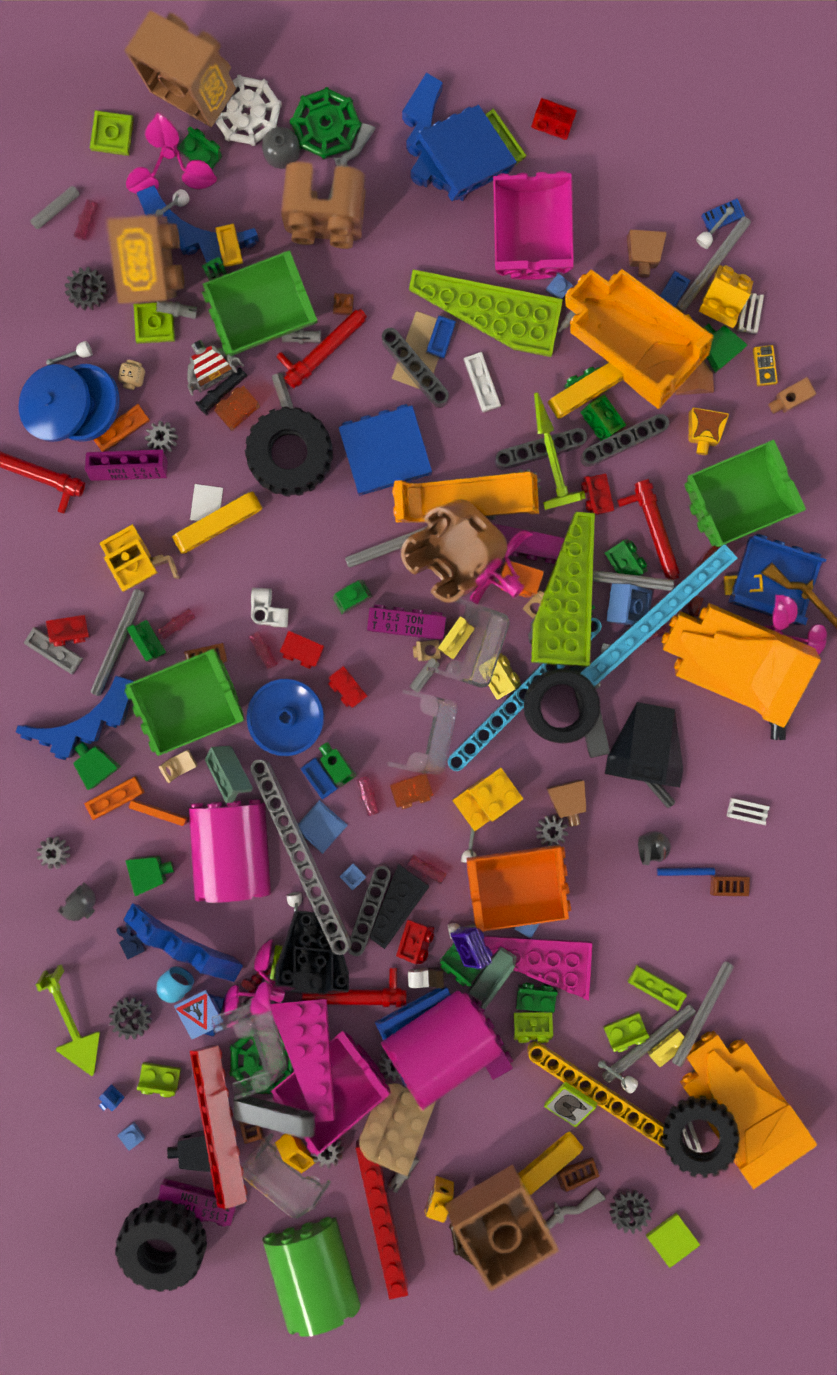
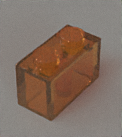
(236, 407)
(411, 790)

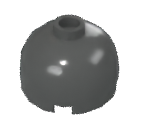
(280, 147)
(79, 904)

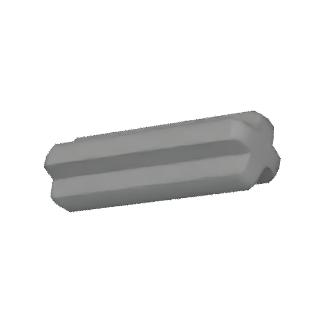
(424, 675)

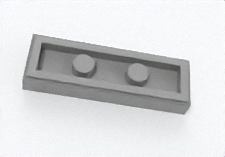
(59, 655)

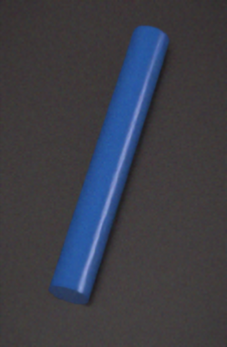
(685, 871)

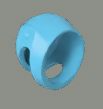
(171, 990)

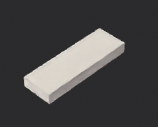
(482, 382)

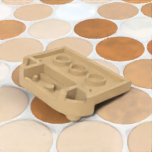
(395, 1130)

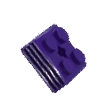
(472, 947)

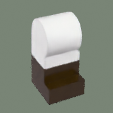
(426, 977)

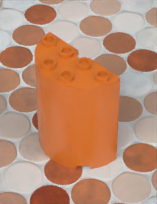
(518, 887)

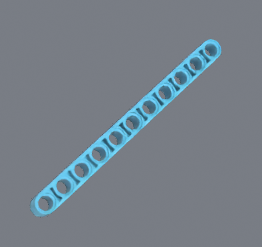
(501, 712)

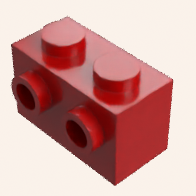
(350, 690)

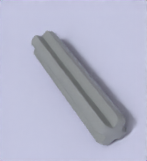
(54, 207)
(282, 390)

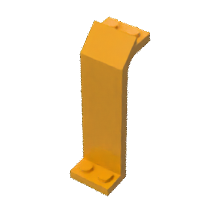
(489, 494)

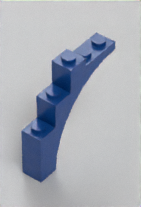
(419, 114)
(191, 237)
(65, 738)
(181, 948)

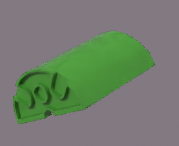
(258, 303)
(743, 494)
(185, 702)
(312, 1277)

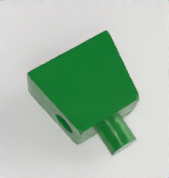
(723, 347)
(352, 596)
(94, 765)
(341, 771)
(147, 872)

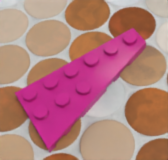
(553, 962)
(307, 1042)

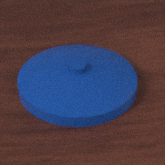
(103, 402)
(54, 403)
(285, 717)

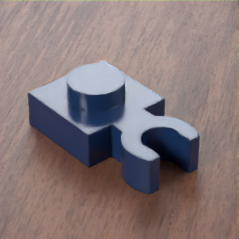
(131, 944)

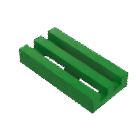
(216, 273)

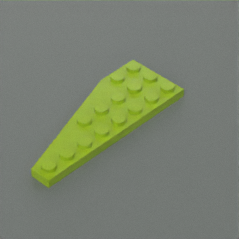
(510, 316)
(564, 615)

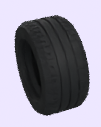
(589, 712)

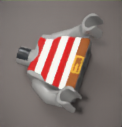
(209, 366)

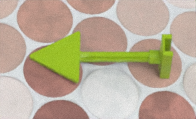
(545, 427)
(81, 1050)

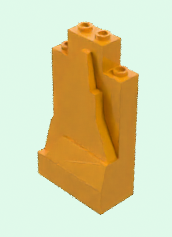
(637, 333)
(741, 660)
(767, 1125)

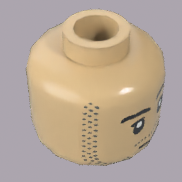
(131, 374)

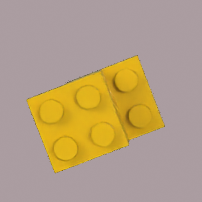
(726, 295)
(128, 558)
(487, 799)

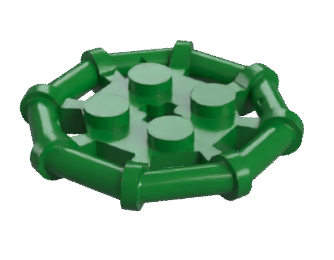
(329, 133)
(251, 1062)

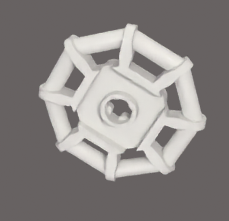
(256, 118)

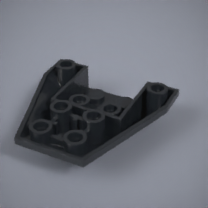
(648, 747)
(308, 961)

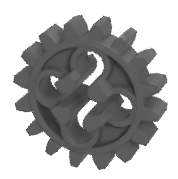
(95, 281)
(140, 1019)
(636, 1202)

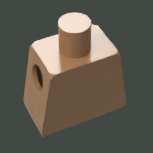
(645, 250)
(799, 393)
(569, 800)

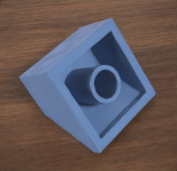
(628, 603)

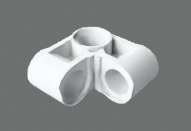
(261, 601)

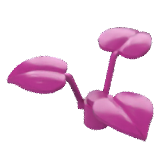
(163, 134)
(509, 583)
(785, 613)
(265, 992)

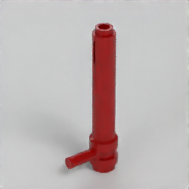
(302, 369)
(63, 482)
(648, 502)
(386, 997)

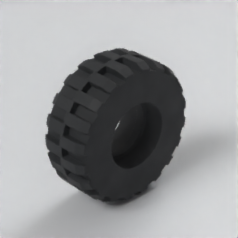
(268, 431)
(153, 1267)

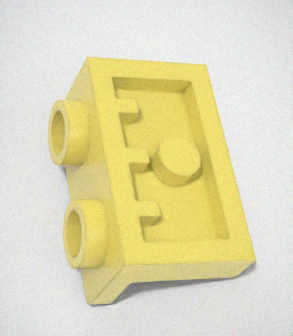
(456, 638)
(503, 678)
(666, 1048)

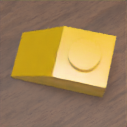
(294, 1152)

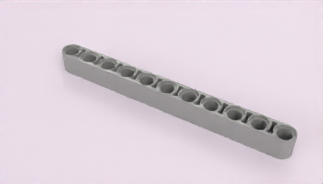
(308, 862)

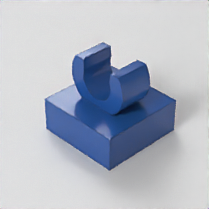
(110, 1098)

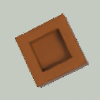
(343, 304)

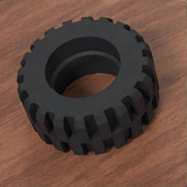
(698, 1162)

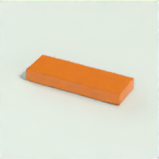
(122, 428)
(114, 798)
(158, 812)

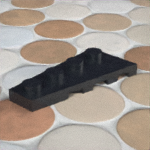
(398, 903)

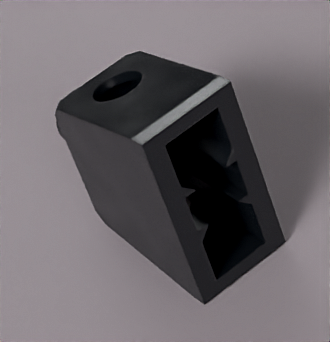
(191, 1152)

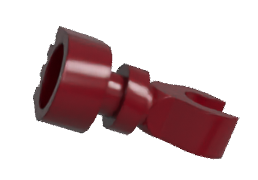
(250, 985)

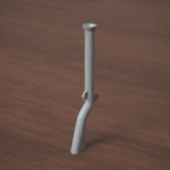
(363, 136)
(591, 1200)

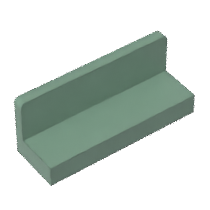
(227, 772)
(493, 976)

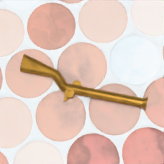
(776, 575)

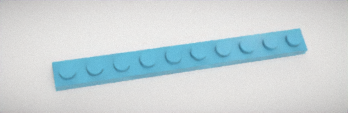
(659, 615)

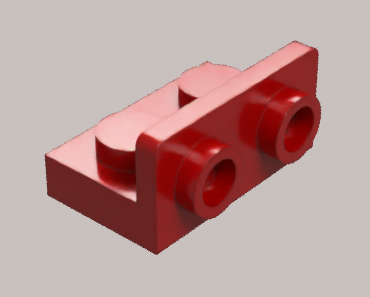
(553, 118)
(597, 494)
(67, 630)
(415, 942)

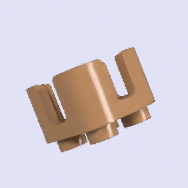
(331, 219)
(455, 547)

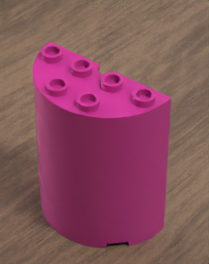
(533, 225)
(229, 851)
(442, 1048)
(356, 1091)

